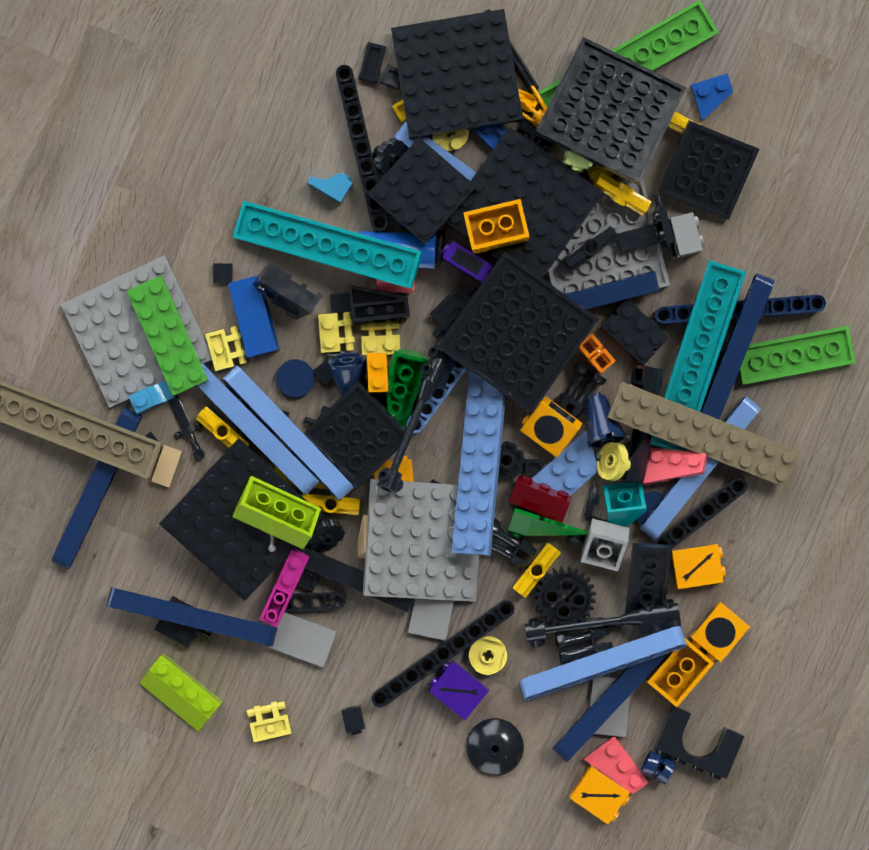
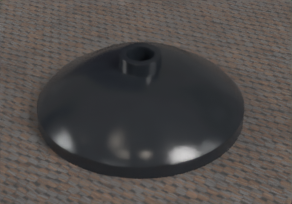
(490, 733)

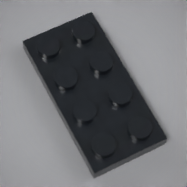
(647, 575)

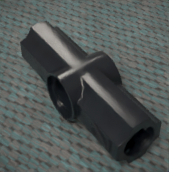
(599, 239)

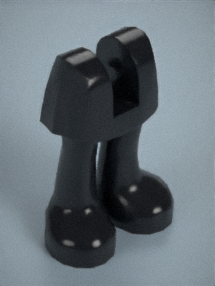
(580, 374)
(518, 545)
(564, 641)

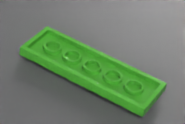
(167, 335)
(797, 355)

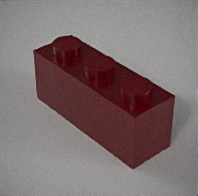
(540, 498)

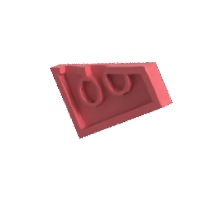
(672, 464)
(616, 764)

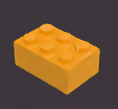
(496, 226)
(679, 673)

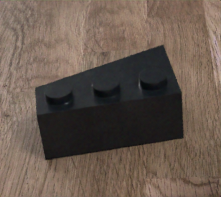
(285, 292)
(375, 306)

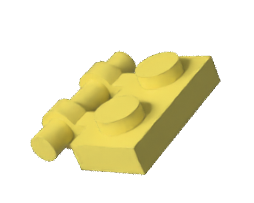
(329, 332)
(380, 344)
(220, 350)
(269, 727)

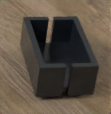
(634, 332)

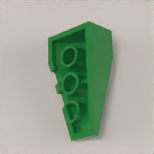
(404, 383)
(534, 525)

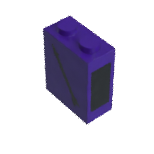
(466, 262)
(458, 689)

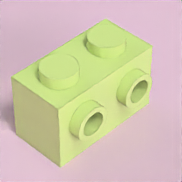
(575, 162)

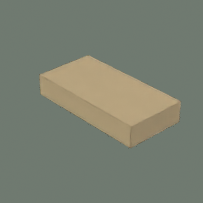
(166, 466)

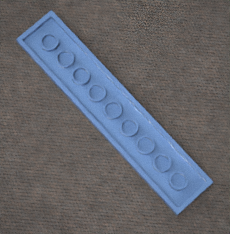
(478, 468)

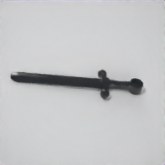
(186, 427)

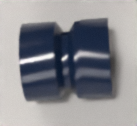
(651, 765)

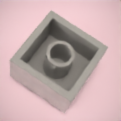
(686, 235)
(605, 544)

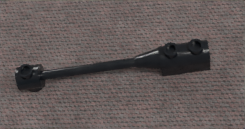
(434, 376)
(650, 616)

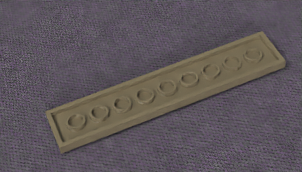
(77, 430)
(703, 434)

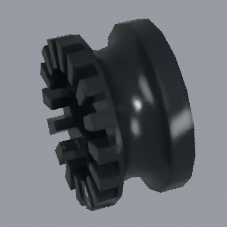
(575, 540)

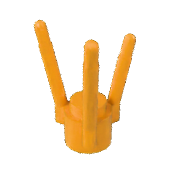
(537, 114)

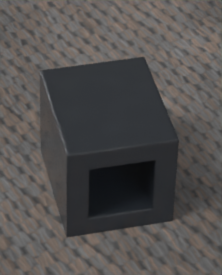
(353, 719)

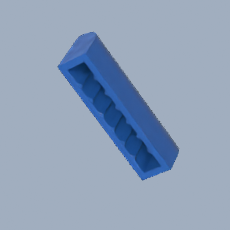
(410, 241)
(253, 318)

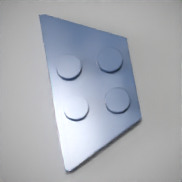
(570, 468)

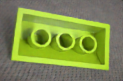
(277, 512)
(180, 692)

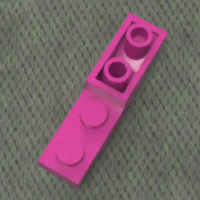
(284, 587)

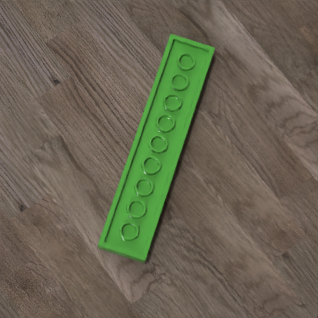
(661, 42)

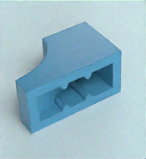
(334, 187)
(151, 397)

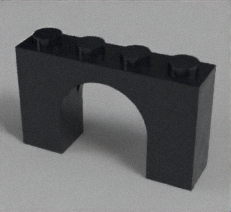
(717, 762)

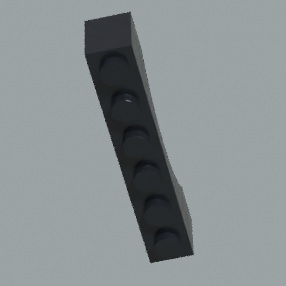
(638, 448)

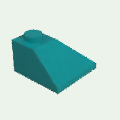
(624, 502)

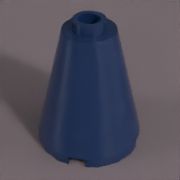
(347, 370)
(599, 427)

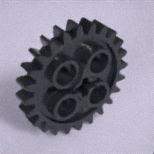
(554, 583)

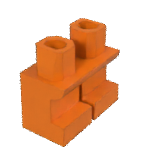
(595, 354)

